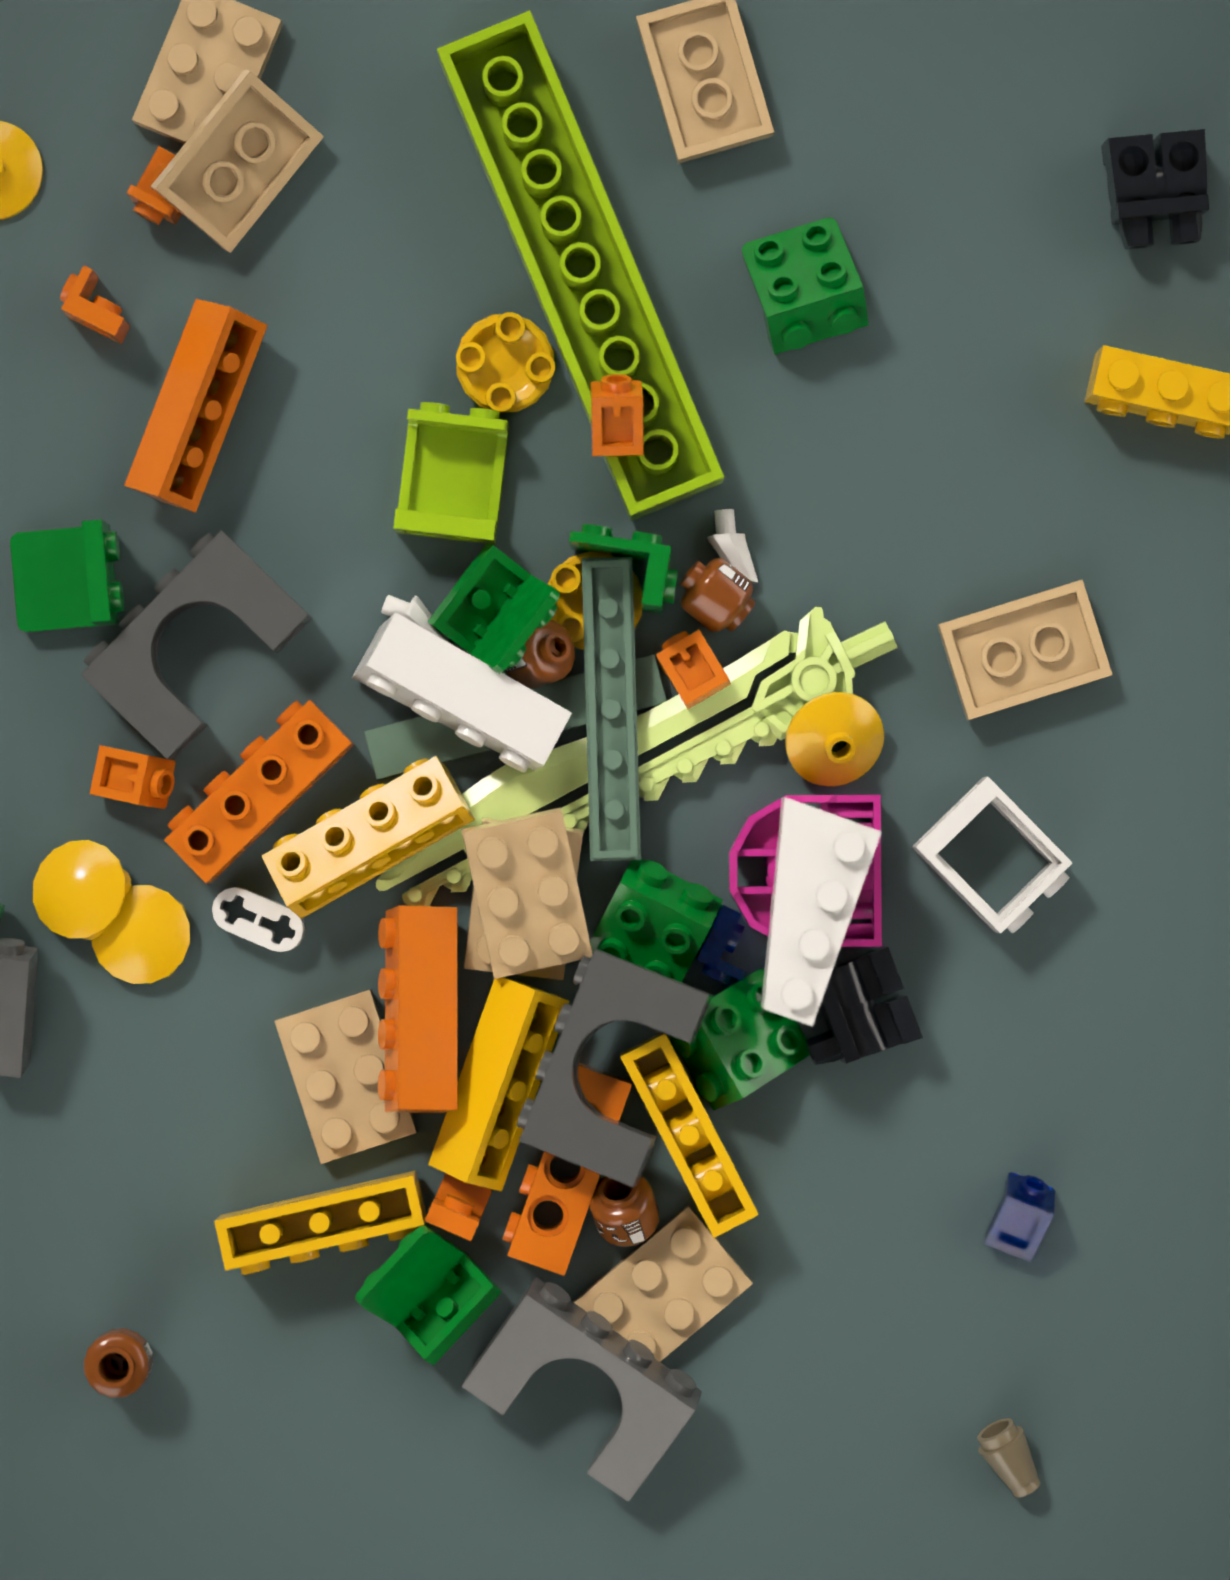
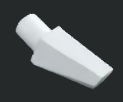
(732, 545)
(412, 611)

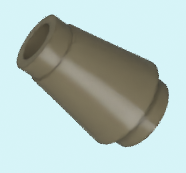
(1008, 1454)

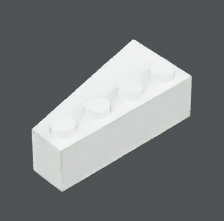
(461, 693)
(813, 897)

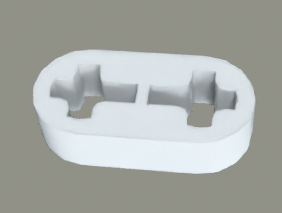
(254, 930)

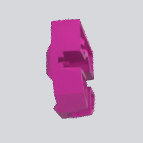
(760, 838)

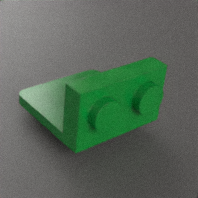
(806, 285)
(66, 577)
(659, 579)
(495, 609)
(656, 919)
(740, 1044)
(428, 1292)

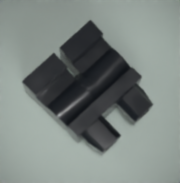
(1153, 192)
(854, 1018)

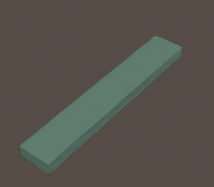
(611, 709)
(407, 741)

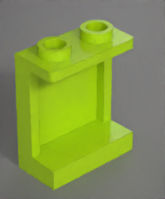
(452, 474)

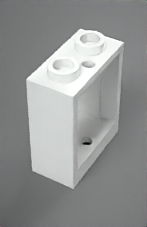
(1047, 881)

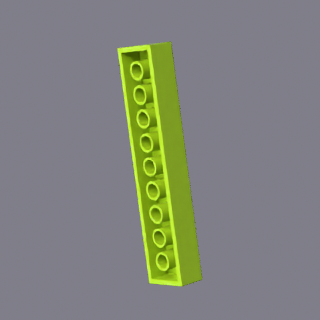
(577, 254)

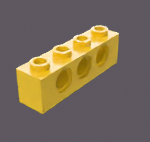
(689, 1134)

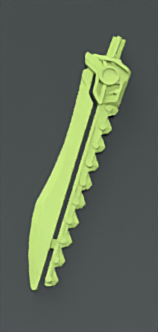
(818, 668)

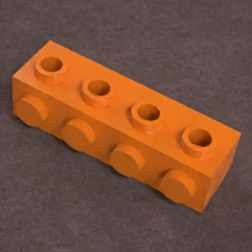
(196, 405)
(258, 791)
(419, 1009)

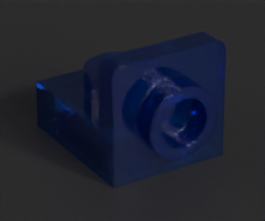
(722, 936)
(1021, 1216)

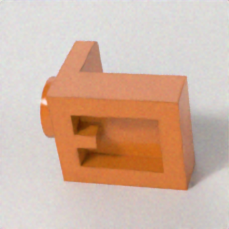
(148, 202)
(98, 315)
(617, 416)
(692, 667)
(133, 777)
(458, 1206)

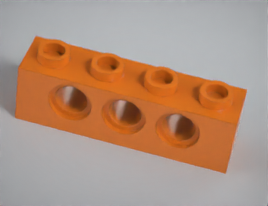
(554, 1245)

